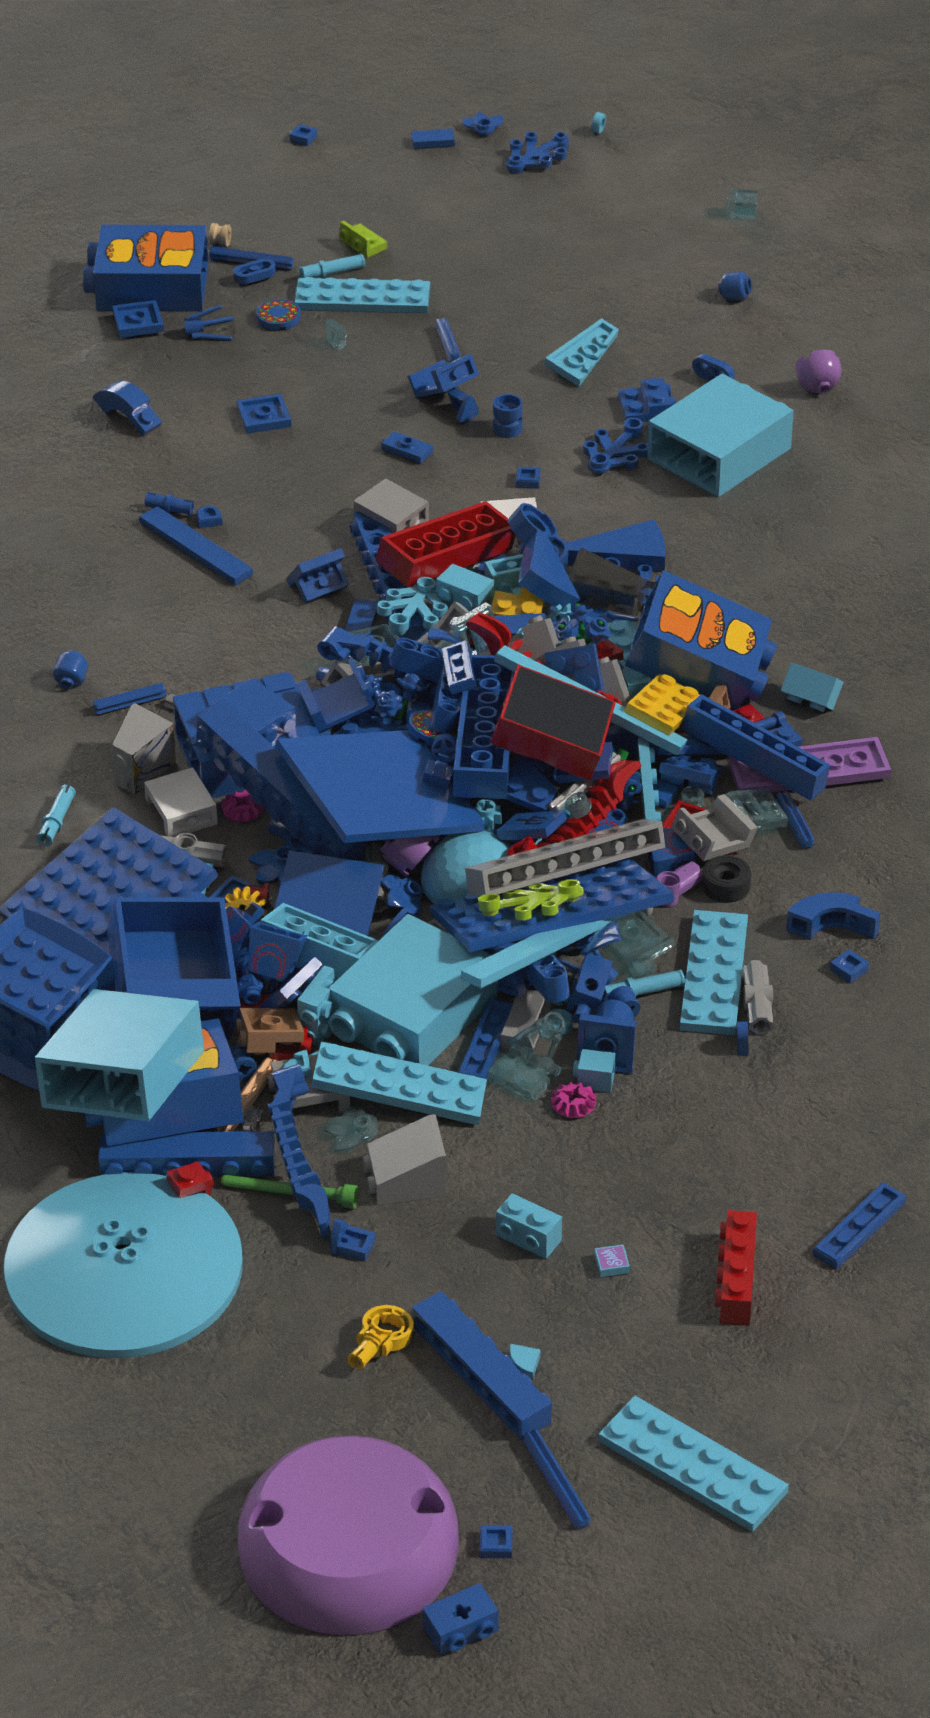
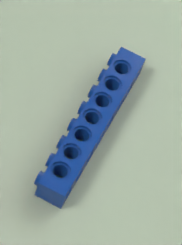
(368, 537)

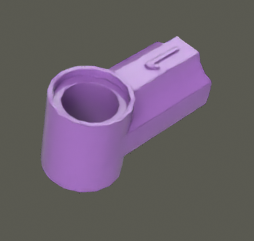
(681, 880)

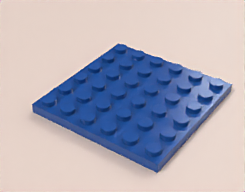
(108, 863)

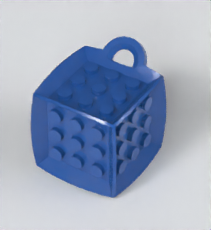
(42, 982)

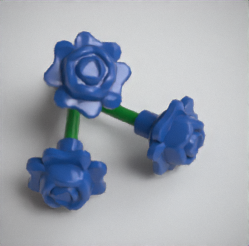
(388, 702)

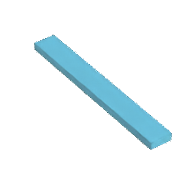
(674, 743)
(528, 952)

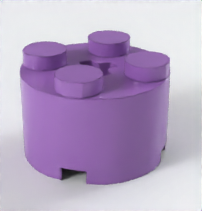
(407, 852)

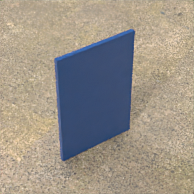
(331, 889)

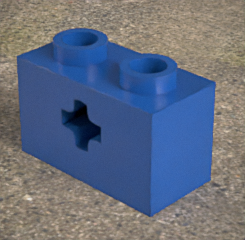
(460, 1619)

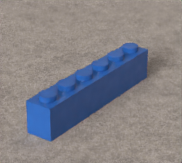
(756, 747)
(217, 1152)
(482, 1364)

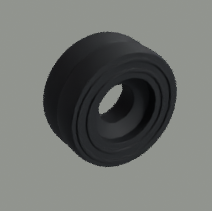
(726, 867)

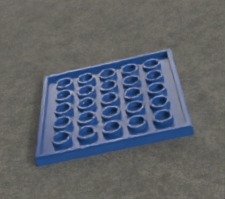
(375, 787)

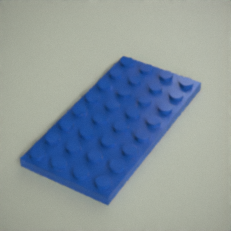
(608, 893)

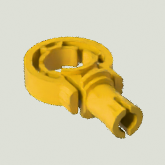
(375, 1340)

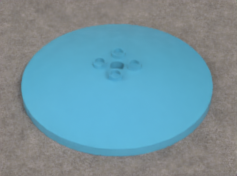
(128, 1301)

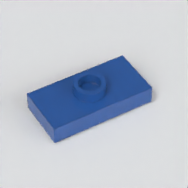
(407, 447)

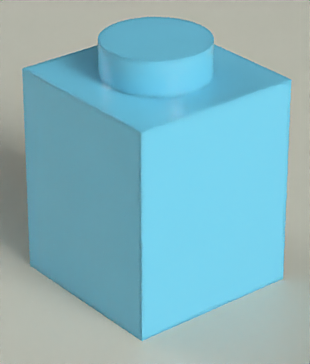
(595, 1070)

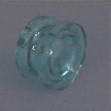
(693, 796)
(578, 805)

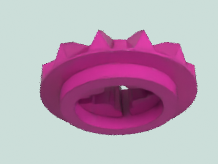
(243, 812)
(579, 1106)

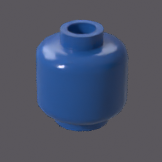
(735, 286)
(70, 669)

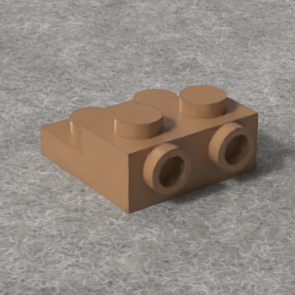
(262, 1027)

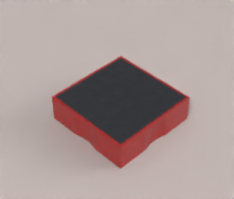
(553, 722)

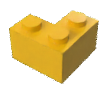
(514, 604)

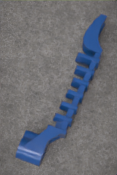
(342, 645)
(303, 1182)

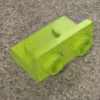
(361, 239)

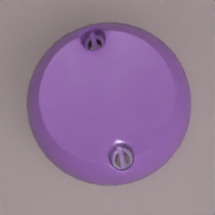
(348, 1536)

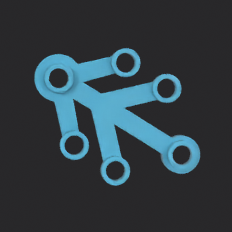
(423, 589)

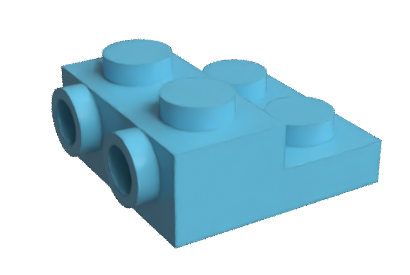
(316, 1006)

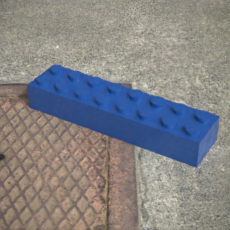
(479, 766)
(269, 780)

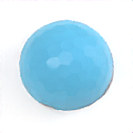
(445, 865)

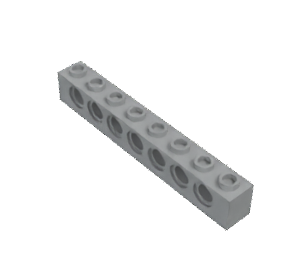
(565, 857)

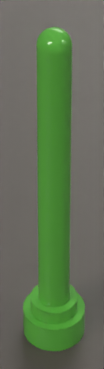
(344, 1195)

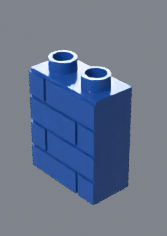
(190, 705)
(176, 951)

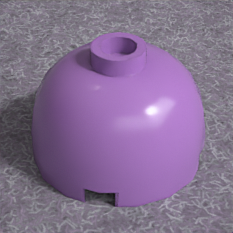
(819, 371)

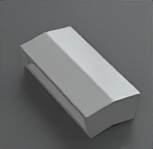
(524, 1013)

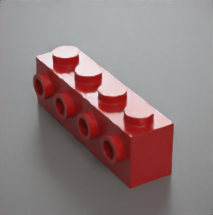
(738, 1267)

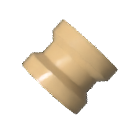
(220, 234)

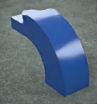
(131, 402)
(831, 911)

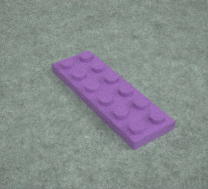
(848, 761)

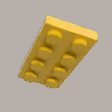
(662, 703)

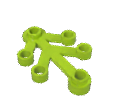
(538, 894)

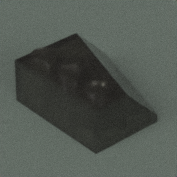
(607, 584)

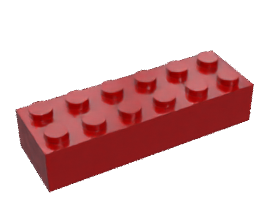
(451, 539)

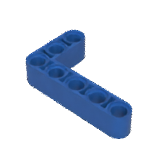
(429, 664)
(548, 978)

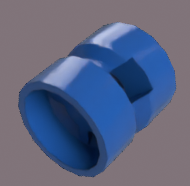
(507, 415)

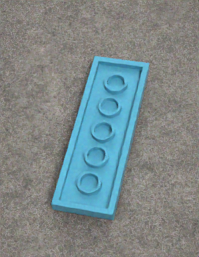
(363, 295)
(714, 972)
(399, 1083)
(693, 1463)

